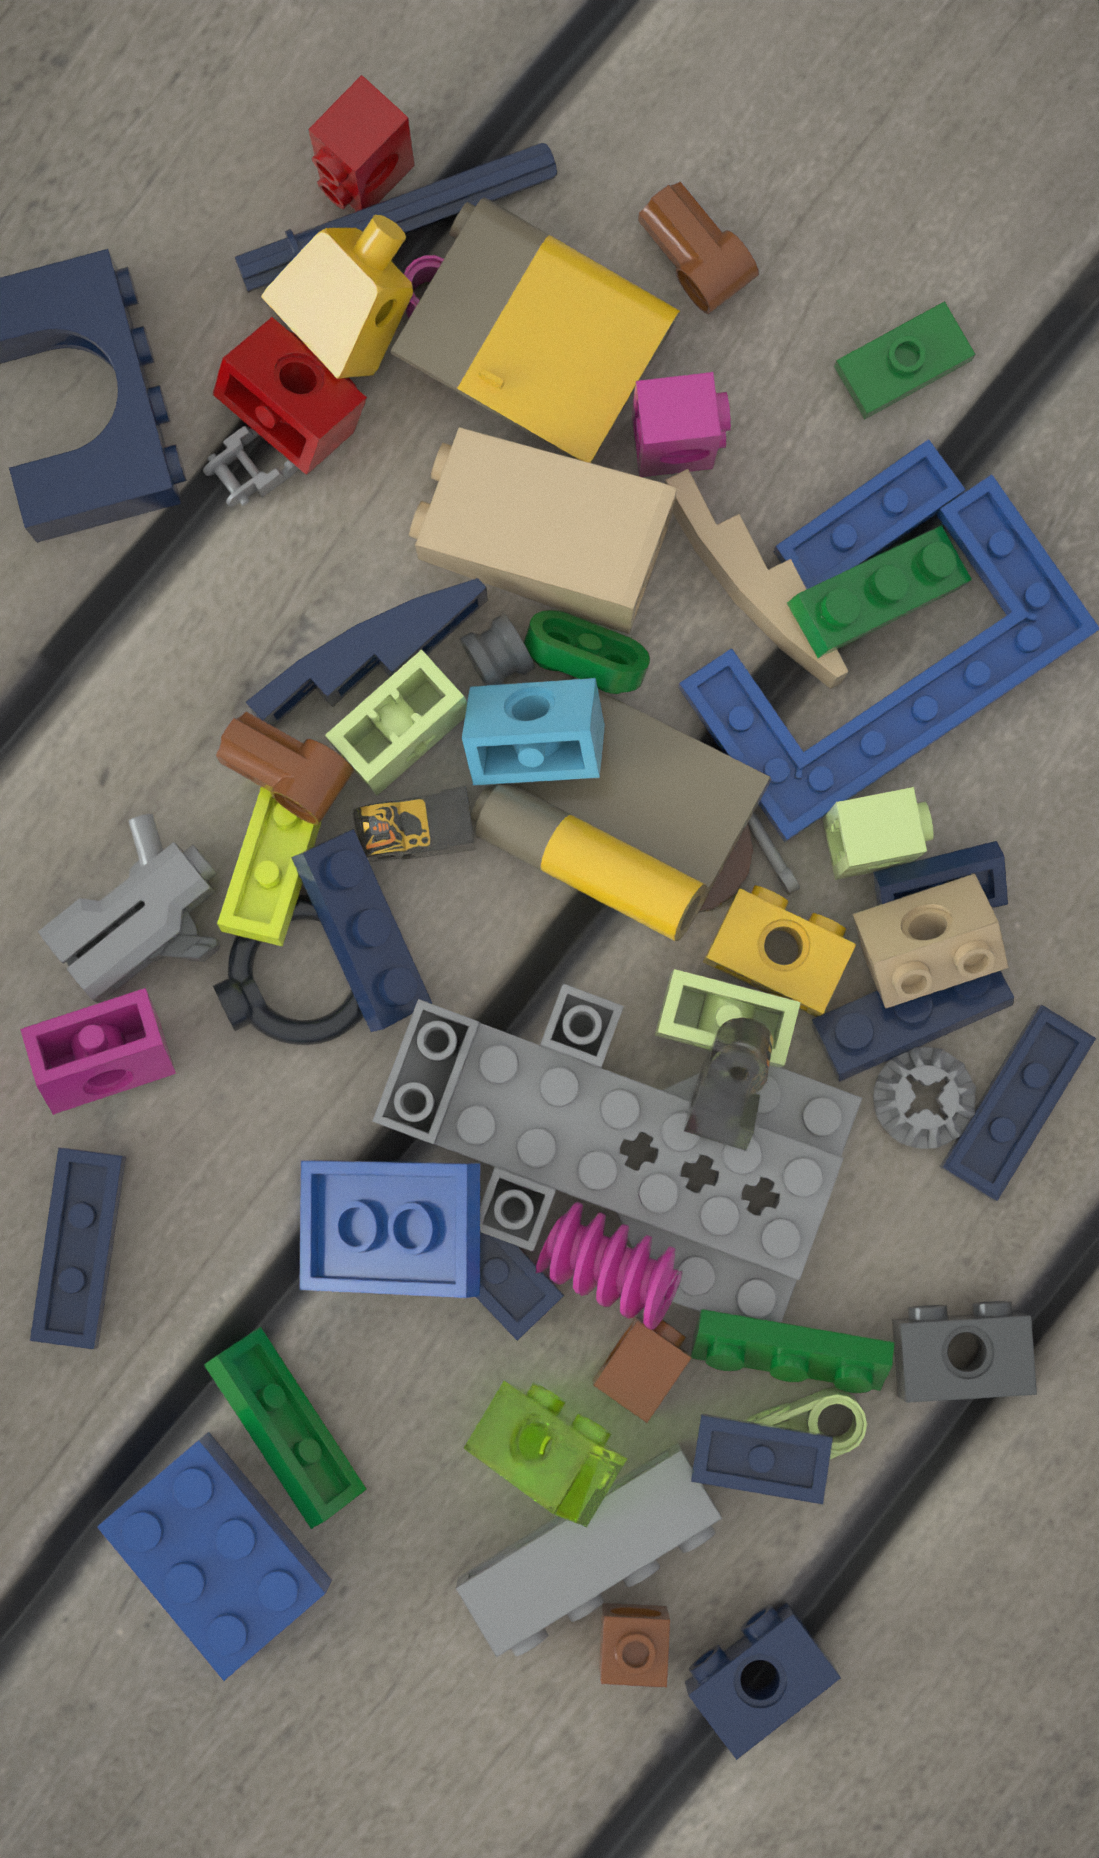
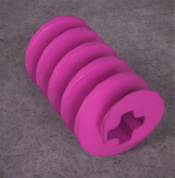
(610, 1266)

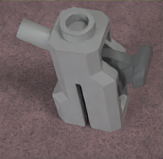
(139, 919)

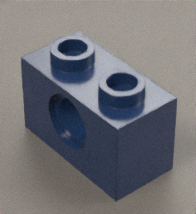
(749, 1715)

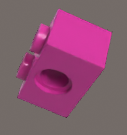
(679, 423)
(97, 1051)

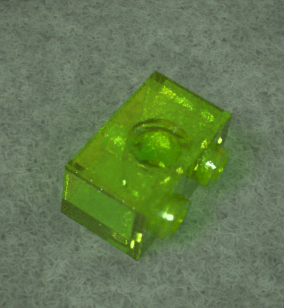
(574, 1471)

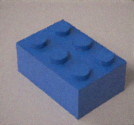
(216, 1556)

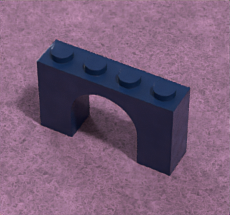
(127, 466)

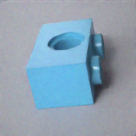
(534, 732)

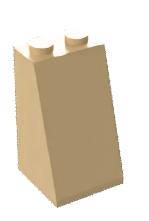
(544, 526)

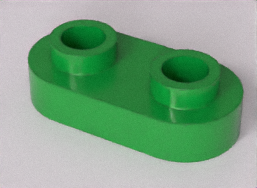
(586, 651)

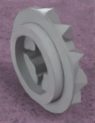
(894, 1095)

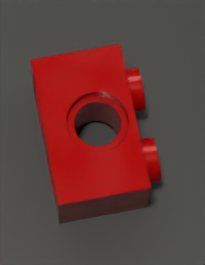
(361, 147)
(259, 385)

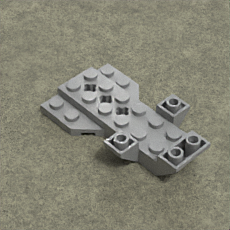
(559, 1125)

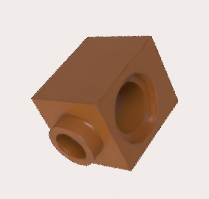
(643, 1367)
(634, 1645)

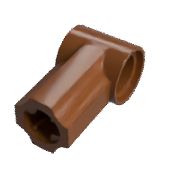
(706, 260)
(298, 774)

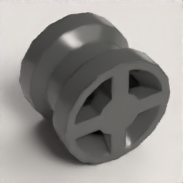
(497, 652)

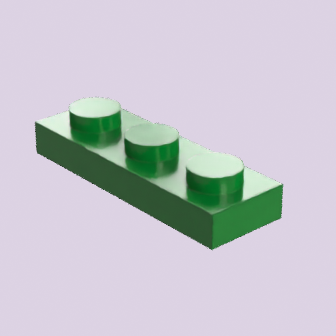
(879, 591)
(791, 1351)
(285, 1427)

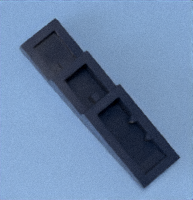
(381, 641)

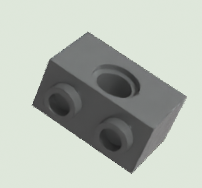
(1001, 1366)

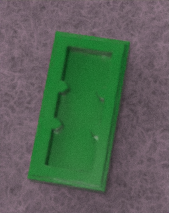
(904, 360)

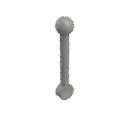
(783, 873)

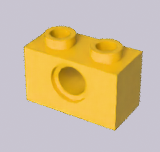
(741, 951)

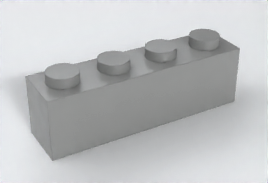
(570, 1565)

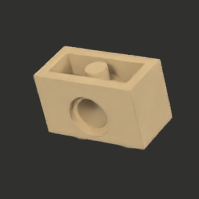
(931, 940)

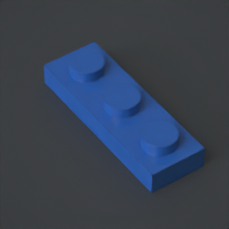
(872, 516)

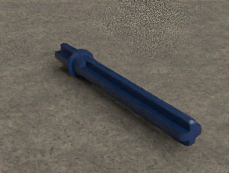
(412, 209)

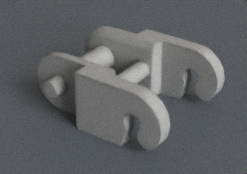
(259, 482)

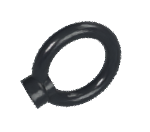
(246, 1005)

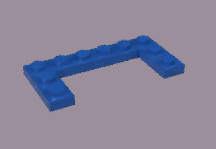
(1040, 627)

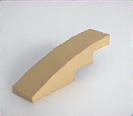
(741, 571)

